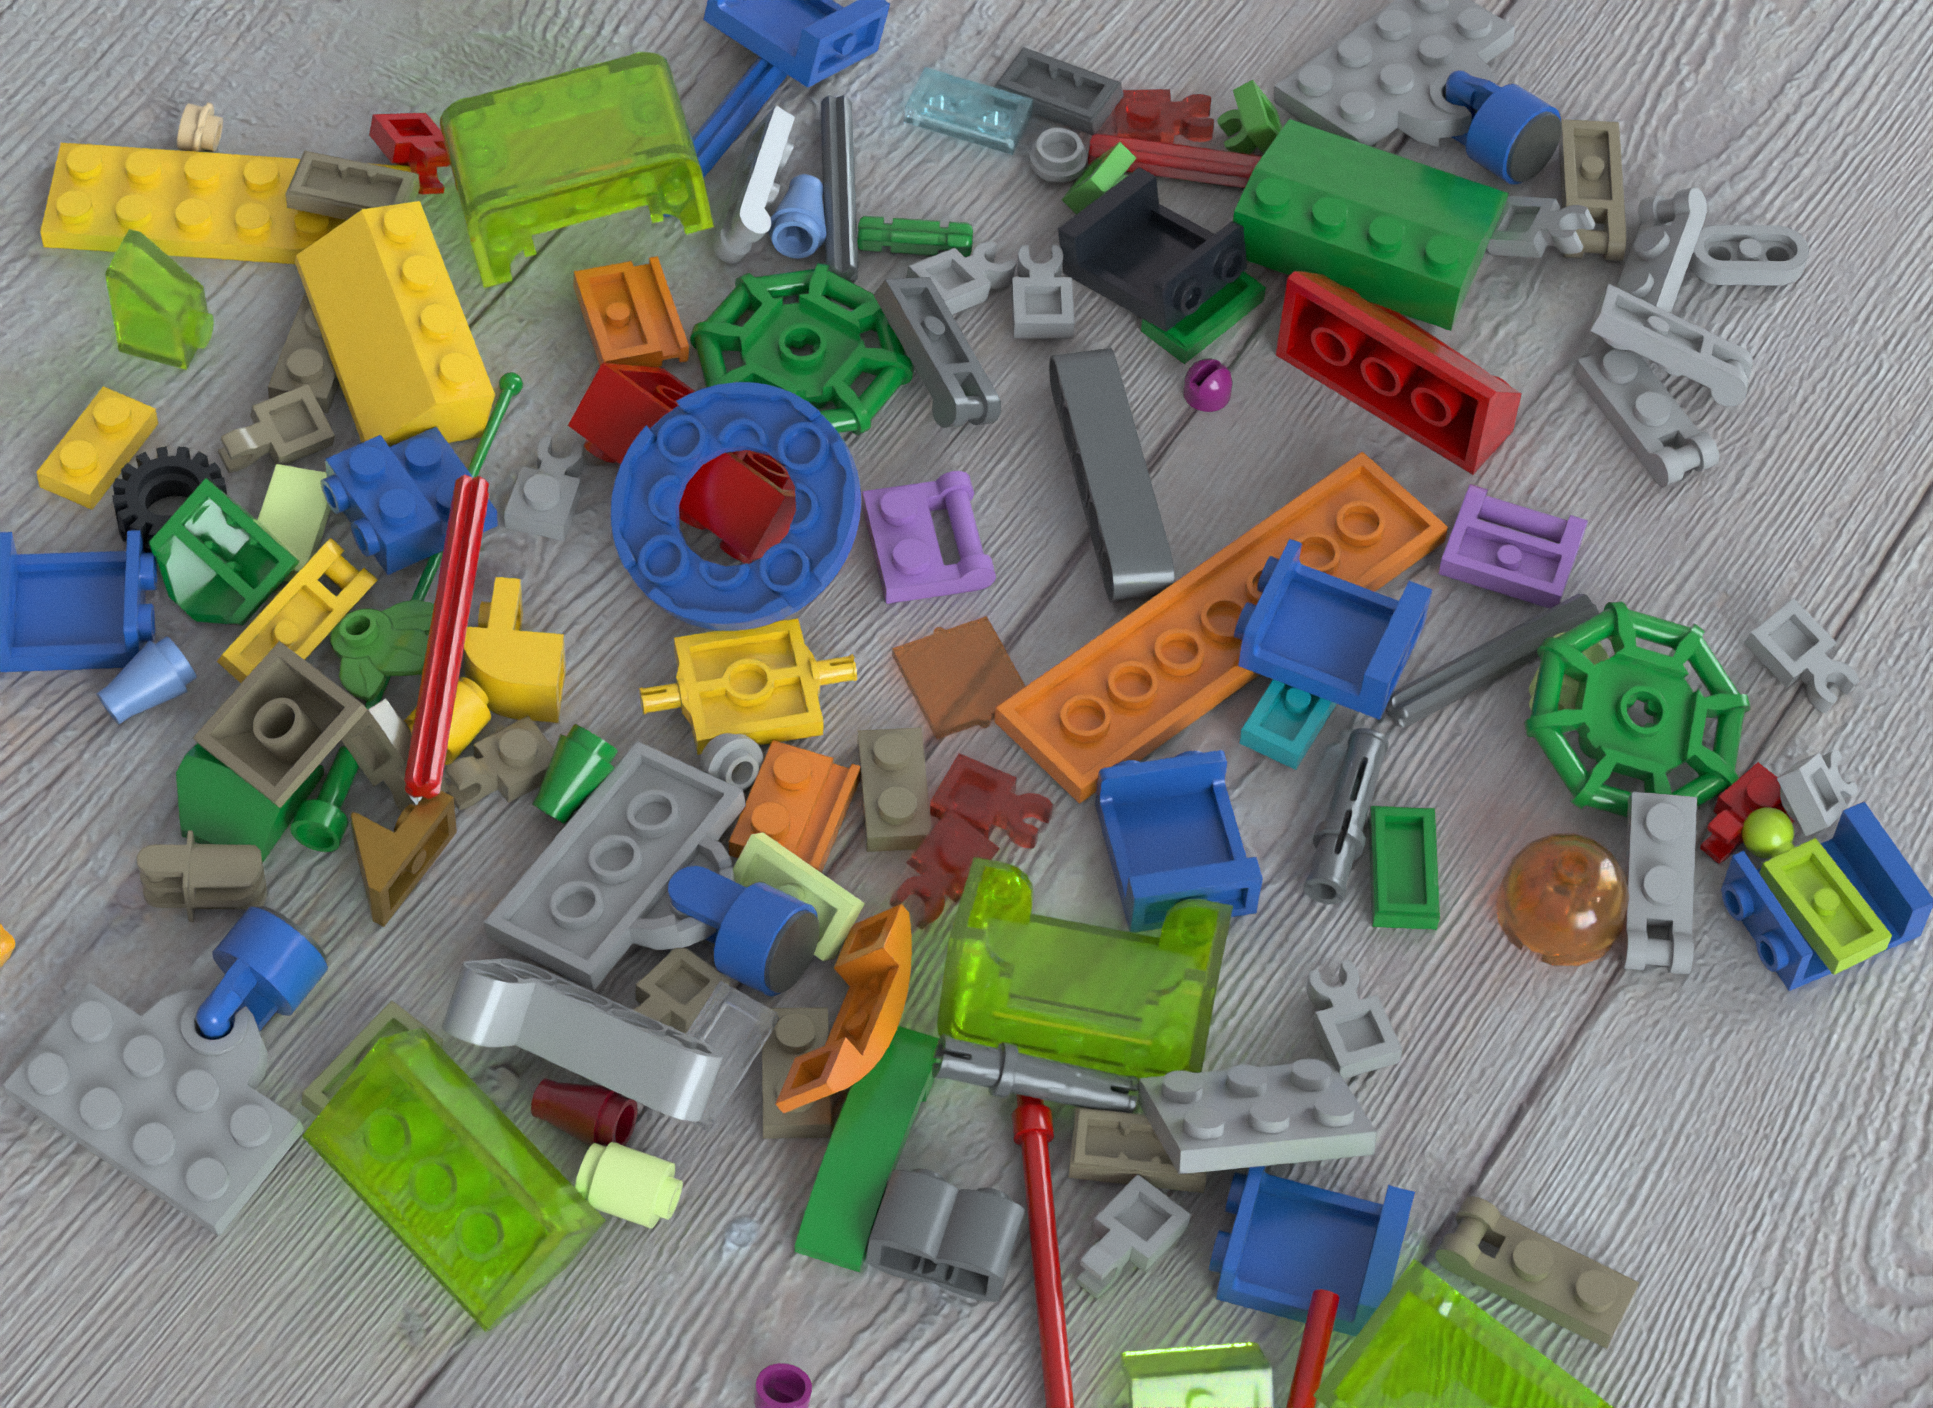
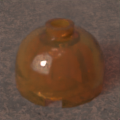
(1563, 899)

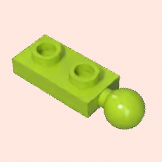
(1814, 892)

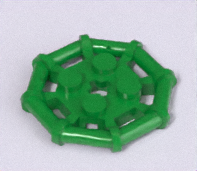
(816, 321)
(1615, 685)

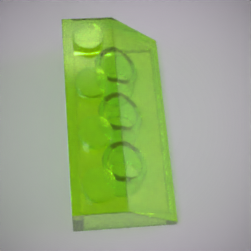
(452, 1176)

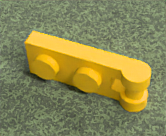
(300, 612)

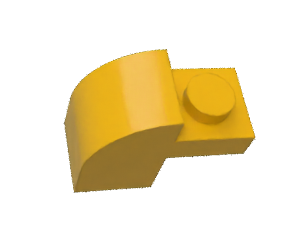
(515, 667)

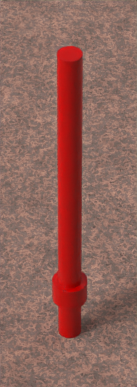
(1033, 1131)

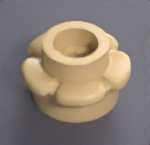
(199, 129)

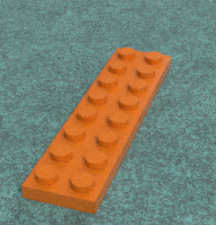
(1179, 648)

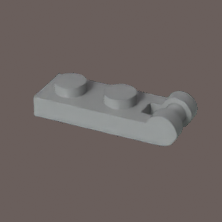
(753, 187)
(1662, 248)
(1673, 344)
(1645, 414)
(1660, 880)

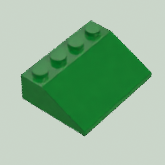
(1368, 222)

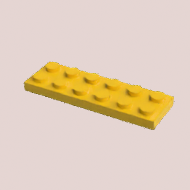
(180, 202)

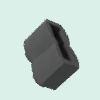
(945, 1234)

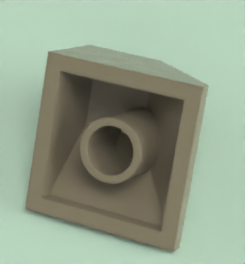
(279, 724)

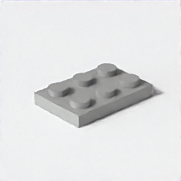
(1255, 1116)

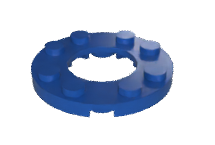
(674, 449)

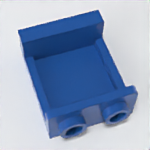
(802, 36)
(74, 607)
(1330, 633)
(1174, 837)
(1305, 1240)

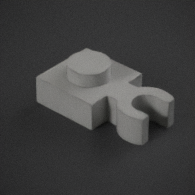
(1534, 223)
(965, 280)
(1042, 298)
(546, 496)
(1798, 647)
(1815, 791)
(1352, 1030)

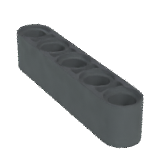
(1111, 474)

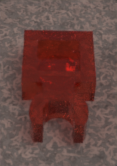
(1153, 116)
(988, 800)
(943, 865)

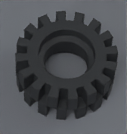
(154, 481)

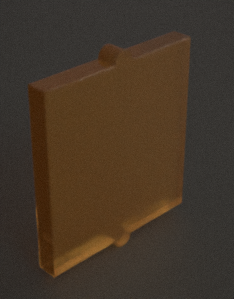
(958, 675)

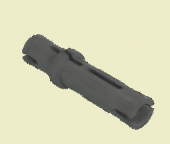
(1331, 870)
(1008, 1072)

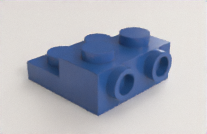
(397, 496)

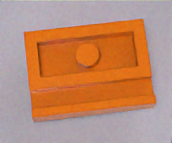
(630, 314)
(797, 802)

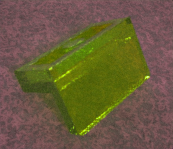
(1199, 1377)

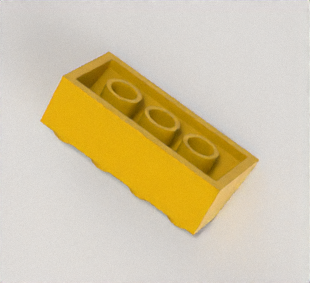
(396, 327)

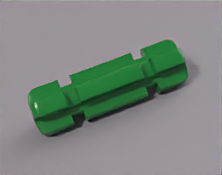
(913, 236)

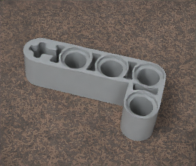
(583, 1032)

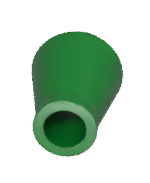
(574, 772)

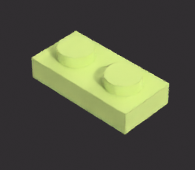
(775, 865)

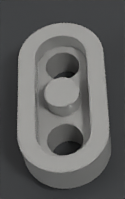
(1749, 255)

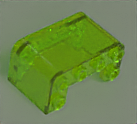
(571, 154)

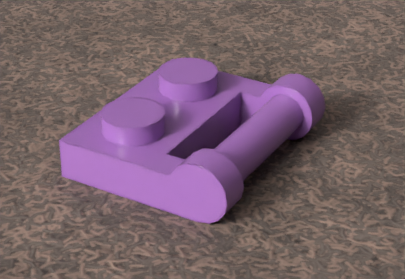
(907, 542)
(1510, 559)

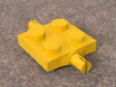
(749, 684)

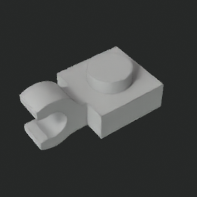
(1132, 1228)

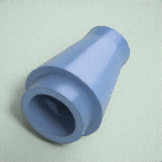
(799, 219)
(149, 679)

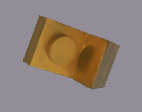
(399, 858)

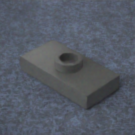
(1062, 90)

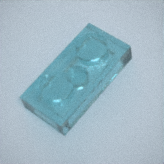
(968, 110)

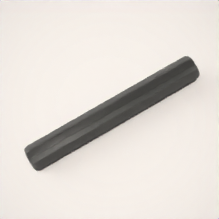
(839, 187)
(1485, 662)

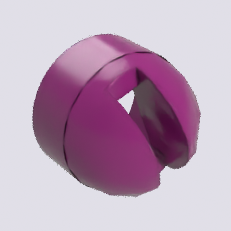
(1214, 391)
(782, 1387)

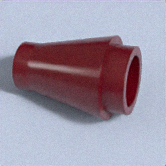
(586, 1111)

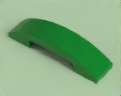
(866, 1151)

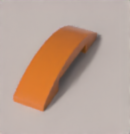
(878, 970)

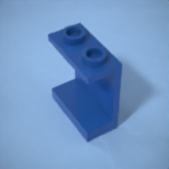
(1871, 865)

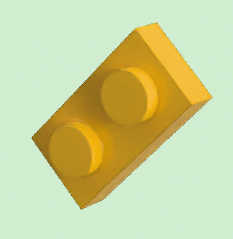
(97, 448)

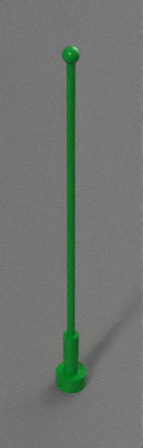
(321, 822)

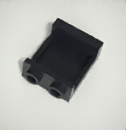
(1149, 254)

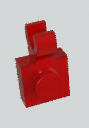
(412, 142)
(1752, 791)

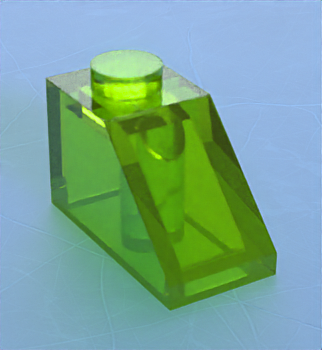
(156, 304)

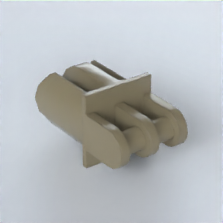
(202, 876)

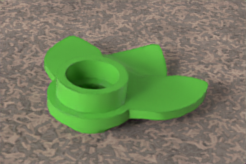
(381, 645)

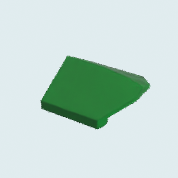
(219, 558)
(228, 809)

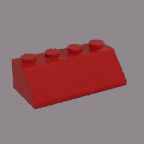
(1394, 371)
(736, 496)

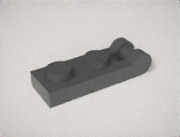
(939, 352)

